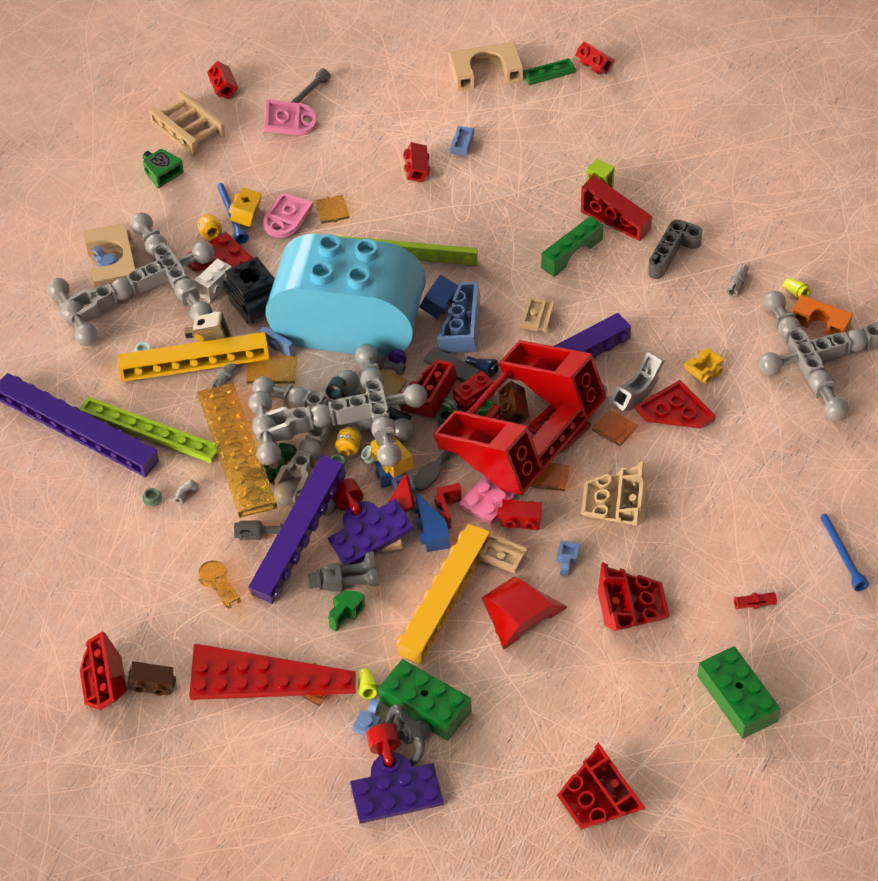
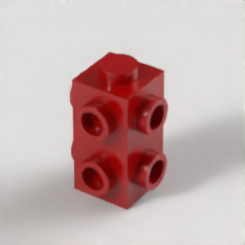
(595, 58)
(222, 80)
(416, 162)
(471, 390)
(520, 514)

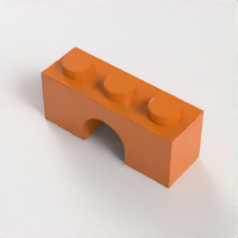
(810, 310)

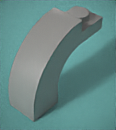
(640, 385)

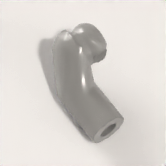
(183, 489)

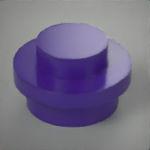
(397, 356)

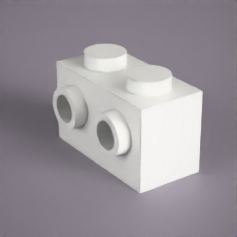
(211, 280)

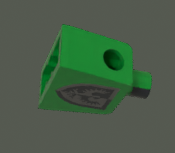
(162, 166)

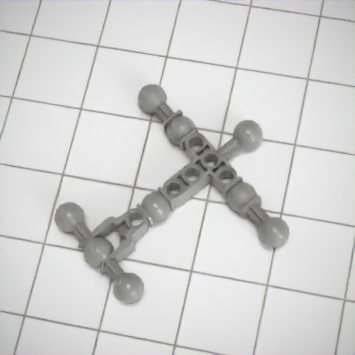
(163, 270)
(811, 353)
(285, 422)
(311, 448)

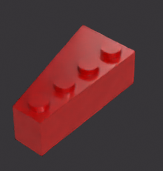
(614, 209)

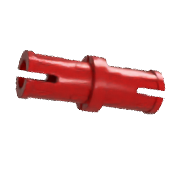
(755, 600)

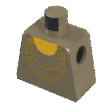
(208, 327)

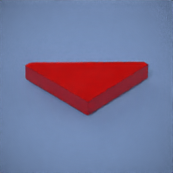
(404, 494)

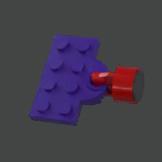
(365, 524)
(394, 783)

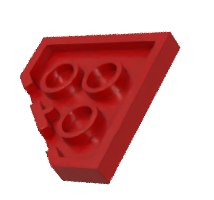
(226, 250)
(676, 407)

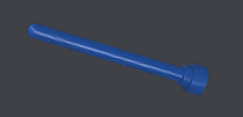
(240, 234)
(858, 581)

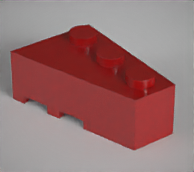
(438, 382)

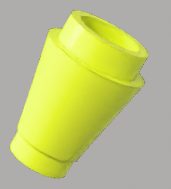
(797, 288)
(366, 684)

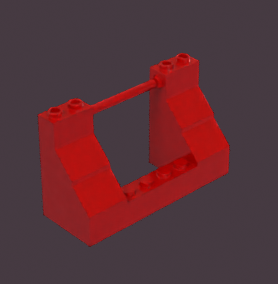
(506, 449)

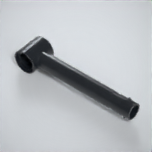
(347, 392)

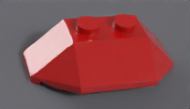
(102, 673)

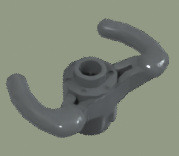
(410, 731)

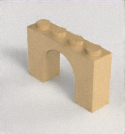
(502, 55)
(111, 239)

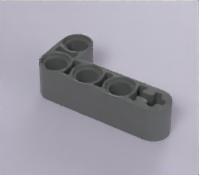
(677, 234)

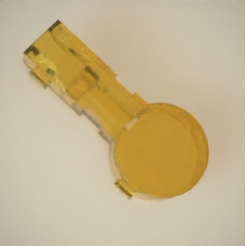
(209, 573)

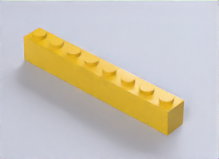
(192, 357)
(443, 594)

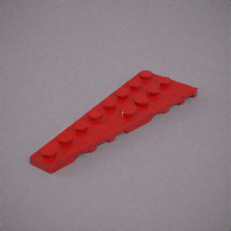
(239, 674)

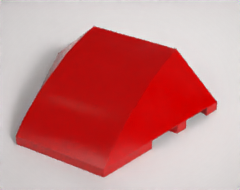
(630, 599)
(517, 608)
(598, 792)

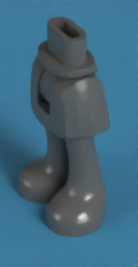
(331, 576)

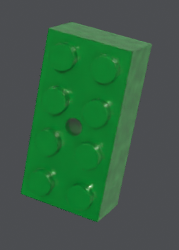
(738, 692)
(425, 699)

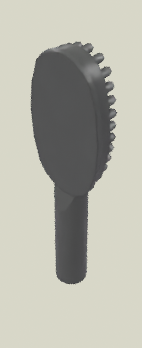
(428, 474)

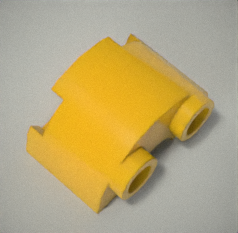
(705, 365)

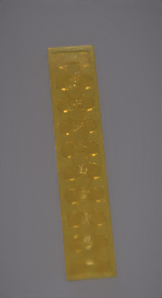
(236, 450)

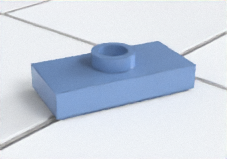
(462, 141)
(278, 342)

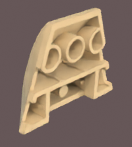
(617, 496)

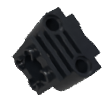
(249, 288)

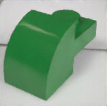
(346, 605)

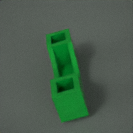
(557, 256)

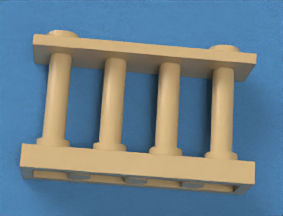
(181, 135)

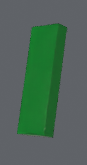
(549, 71)

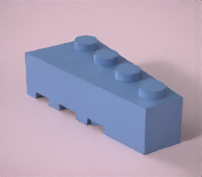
(461, 326)

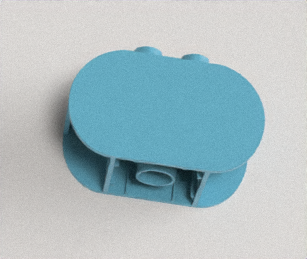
(345, 294)

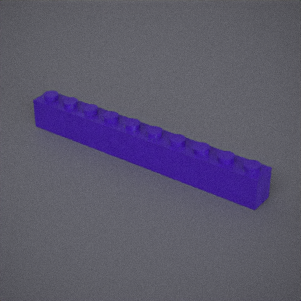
(78, 425)

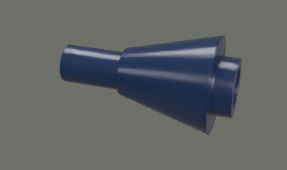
(488, 366)

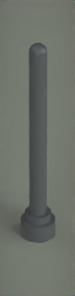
(322, 76)

